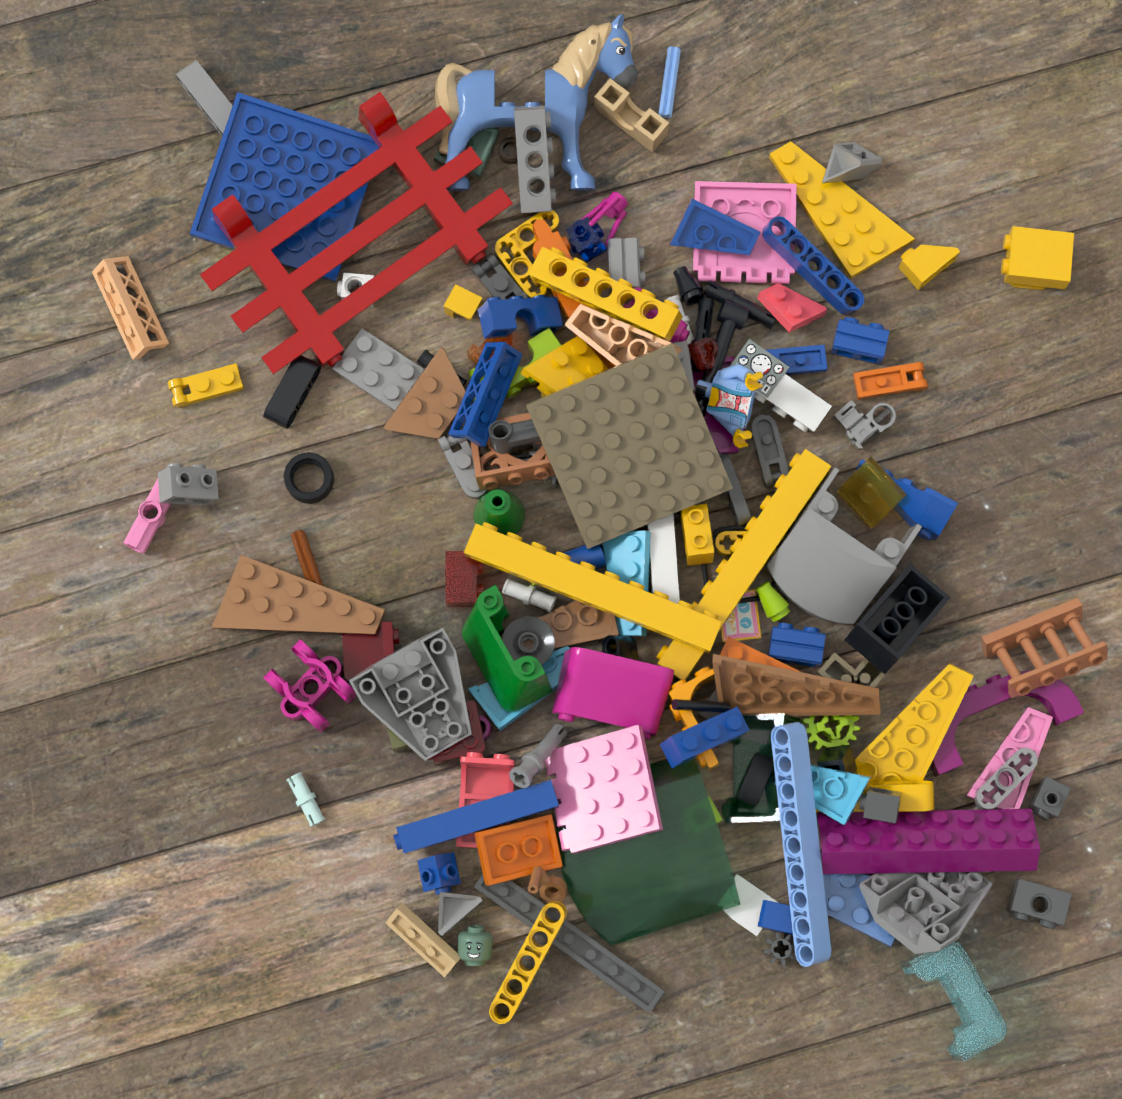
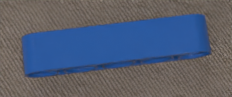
(800, 261)

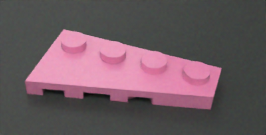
(1027, 733)

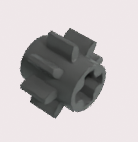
(785, 941)

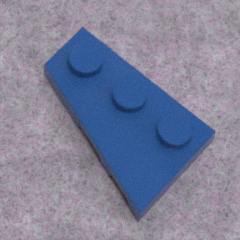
(712, 230)

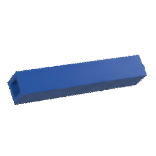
(476, 817)

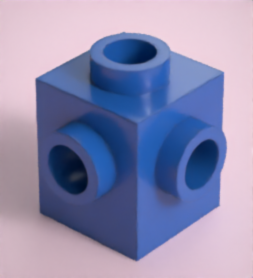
(439, 873)

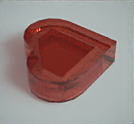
(703, 353)

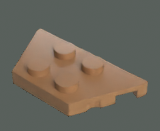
(431, 400)

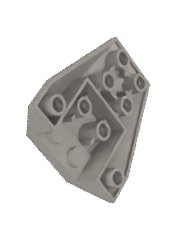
(418, 694)
(925, 908)

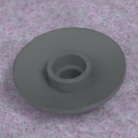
(529, 629)

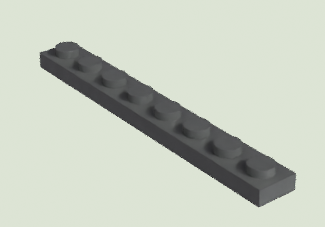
(576, 944)

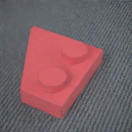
(790, 307)

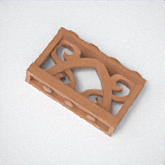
(511, 469)

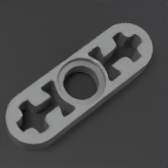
(997, 798)

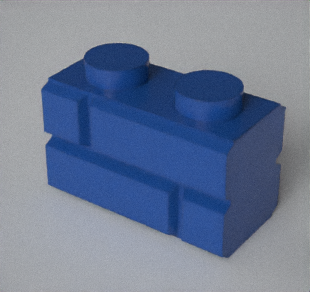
(860, 340)
(797, 646)

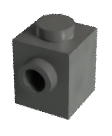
(1049, 798)

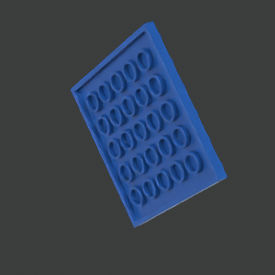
(273, 164)

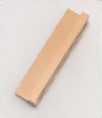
(124, 306)

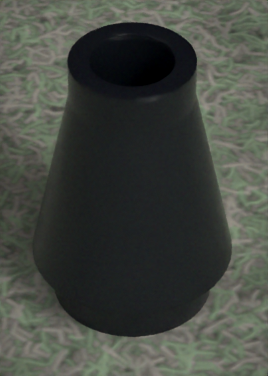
(688, 287)

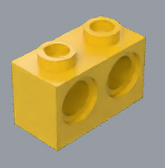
(697, 535)

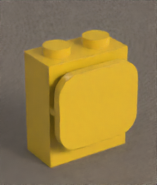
(1037, 258)

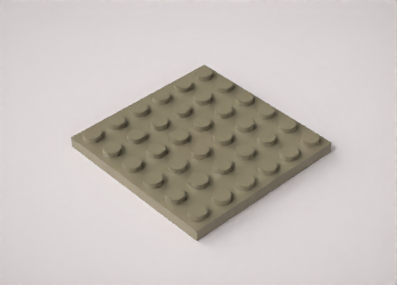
(629, 445)

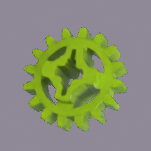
(833, 737)

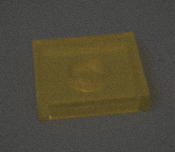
(871, 492)

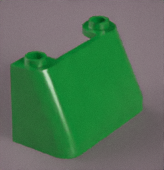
(511, 681)

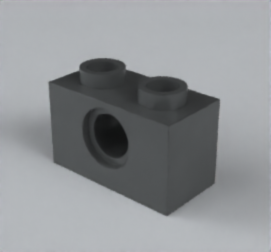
(1055, 903)

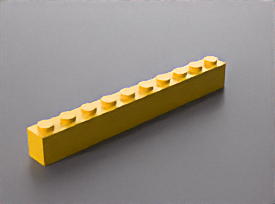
(751, 553)
(593, 588)

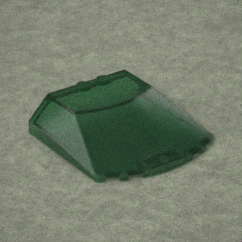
(660, 875)

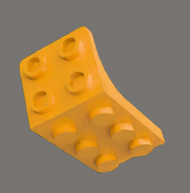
(685, 691)

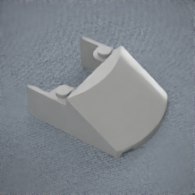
(829, 569)

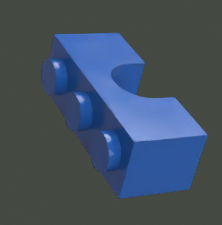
(538, 312)
(704, 736)

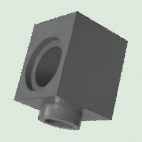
(880, 804)

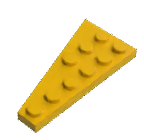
(846, 221)
(565, 366)
(913, 737)

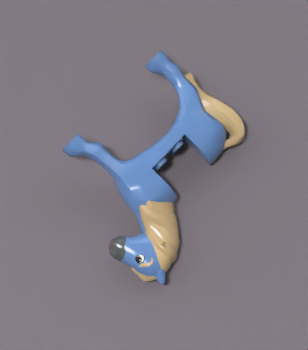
(473, 107)

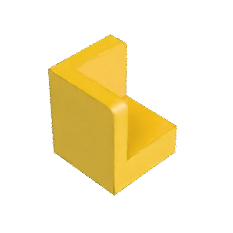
(462, 303)

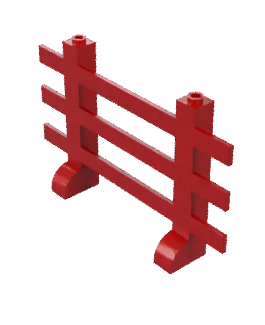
(426, 189)

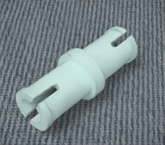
(305, 799)

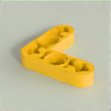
(519, 248)

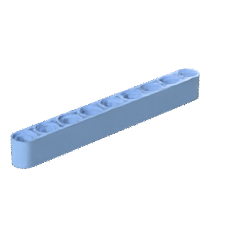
(801, 843)

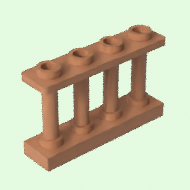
(1037, 626)

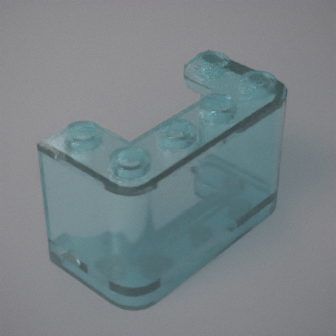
(980, 1017)

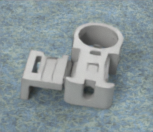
(860, 427)

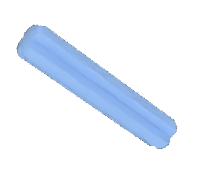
(669, 82)

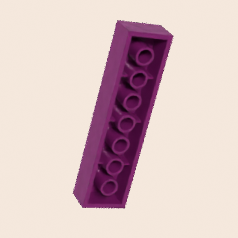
(930, 842)

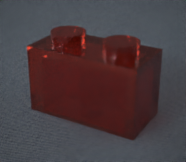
(461, 579)

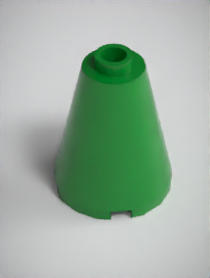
(500, 510)

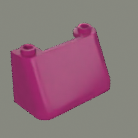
(612, 690)

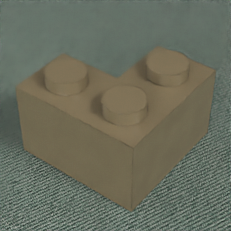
(864, 674)

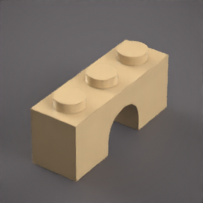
(617, 106)

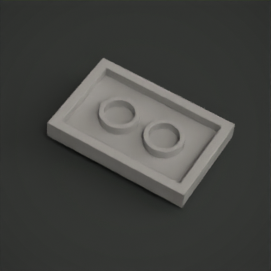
(378, 369)

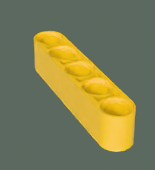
(915, 794)
(519, 971)

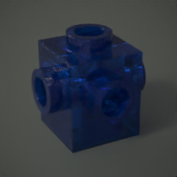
(586, 239)

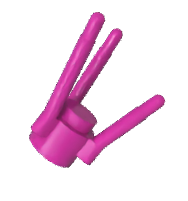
(611, 207)

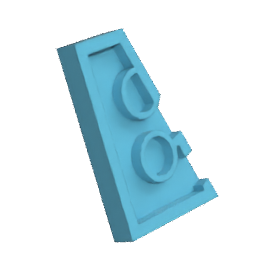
(837, 791)

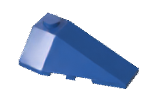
(923, 507)

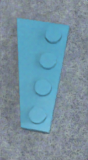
(629, 558)
(489, 703)

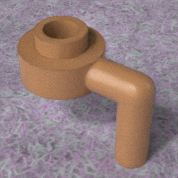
(551, 887)

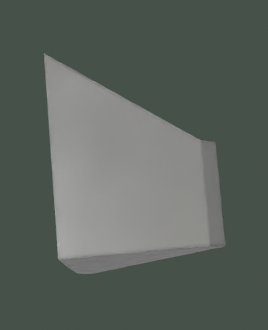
(850, 162)
(454, 909)

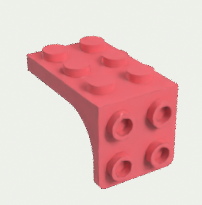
(483, 780)

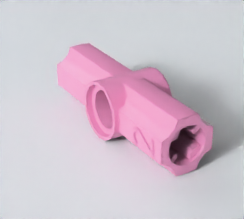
(143, 528)

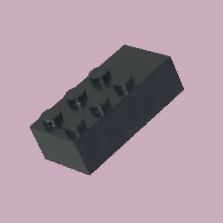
(897, 619)

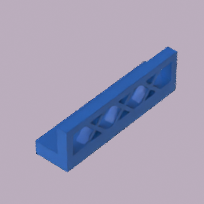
(489, 392)

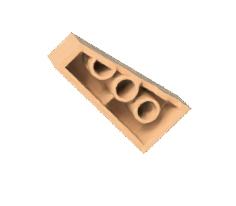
(611, 337)

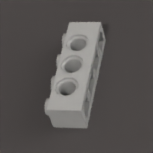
(531, 199)

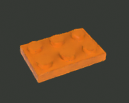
(517, 848)

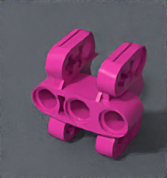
(297, 693)

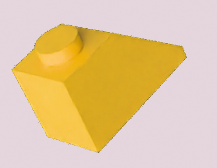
(926, 263)

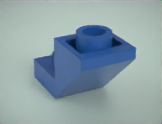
(775, 917)

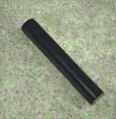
(696, 705)

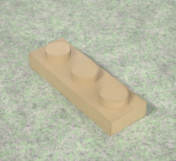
(423, 940)

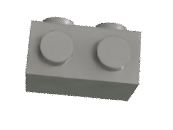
(187, 484)

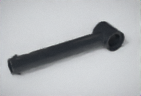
(731, 317)

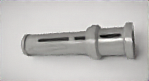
(533, 762)

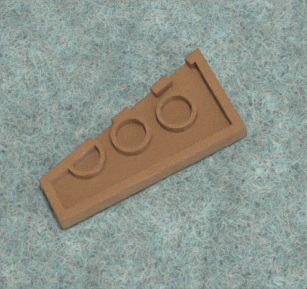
(578, 625)

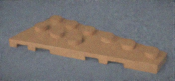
(279, 601)
(777, 690)

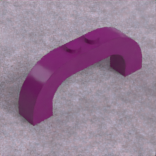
(1057, 699)

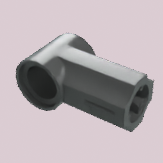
(515, 435)

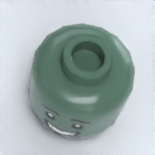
(475, 945)

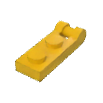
(206, 385)

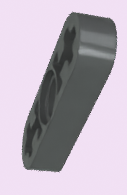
(735, 495)

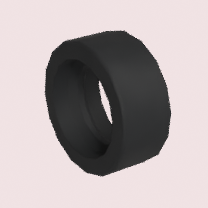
(306, 458)
(755, 779)

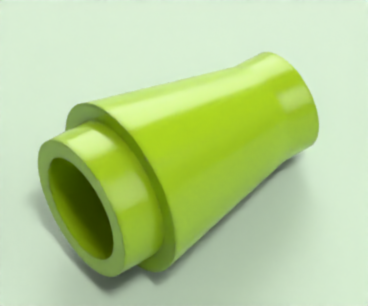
(773, 603)

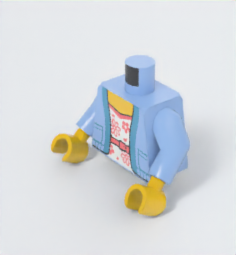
(732, 399)

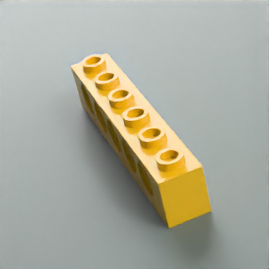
(551, 260)

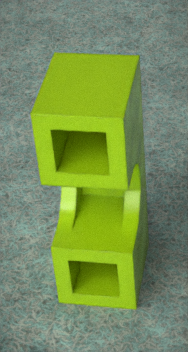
(539, 347)

